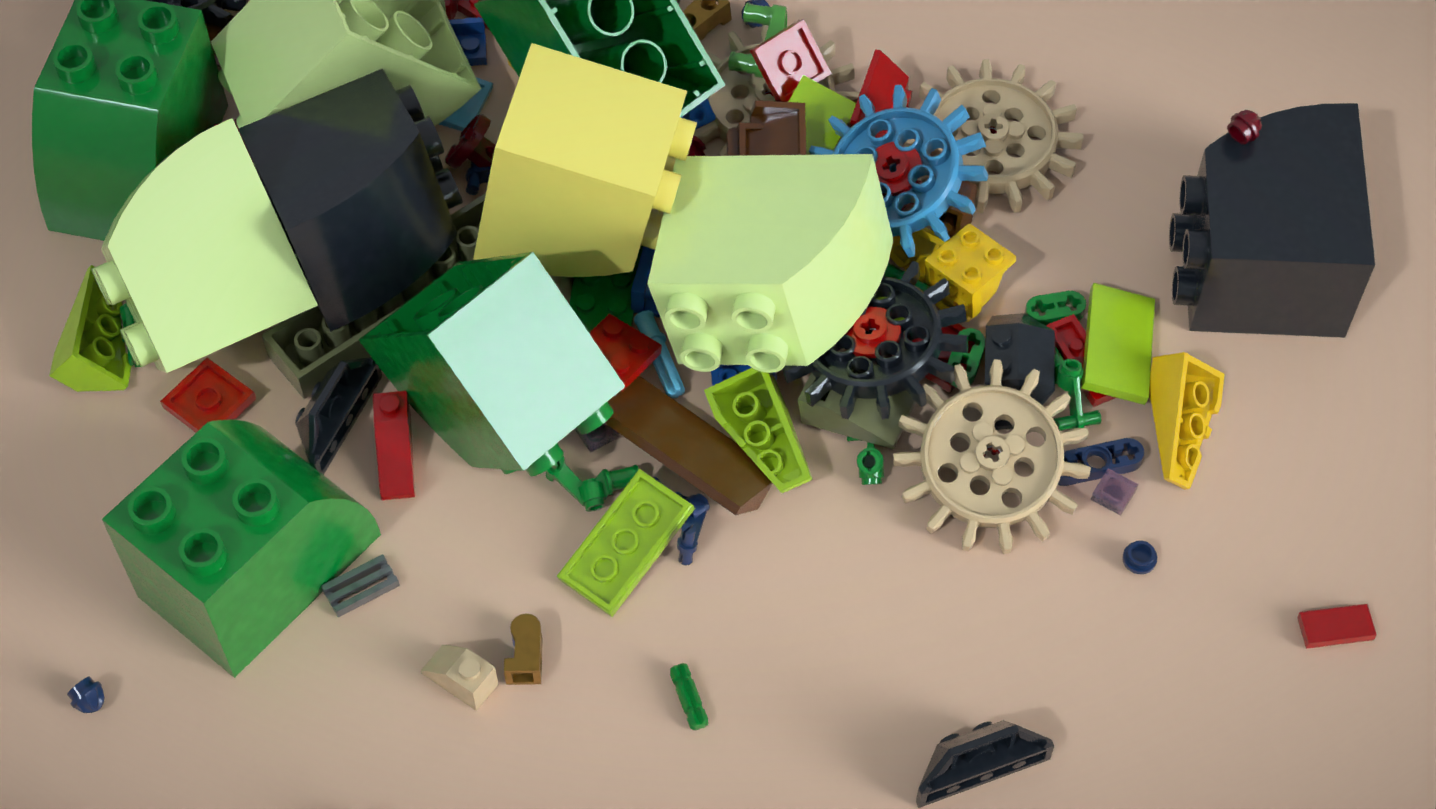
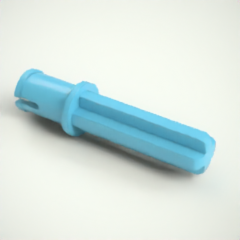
(663, 363)

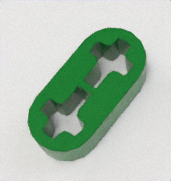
(1055, 306)
(973, 358)

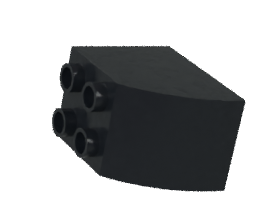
(357, 192)
(1277, 228)

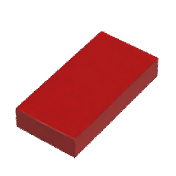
(1336, 626)

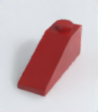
(394, 445)

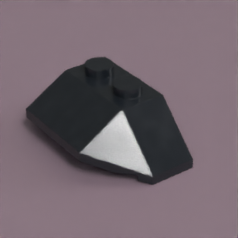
(1021, 347)
(335, 409)
(979, 758)

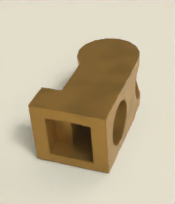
(706, 15)
(527, 660)

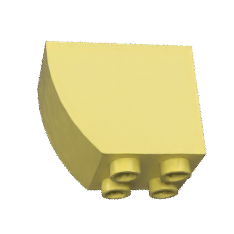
(583, 166)

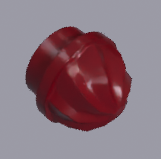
(1244, 126)

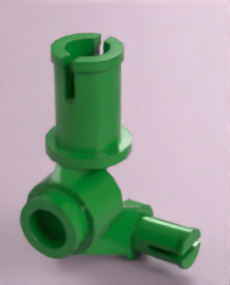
(1069, 378)
(870, 464)
(592, 491)

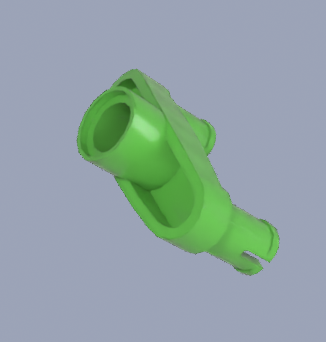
(774, 17)

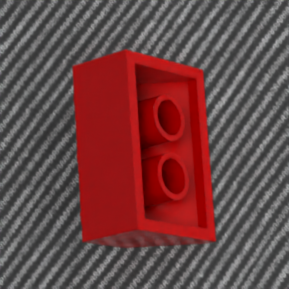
(880, 85)

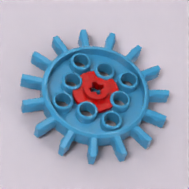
(902, 166)

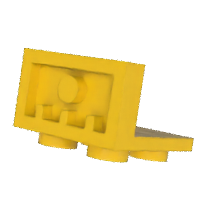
(969, 264)

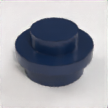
(1140, 557)

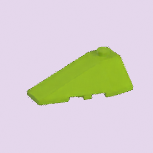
(91, 344)
(760, 423)

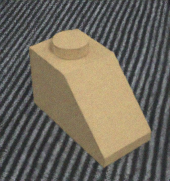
(462, 674)

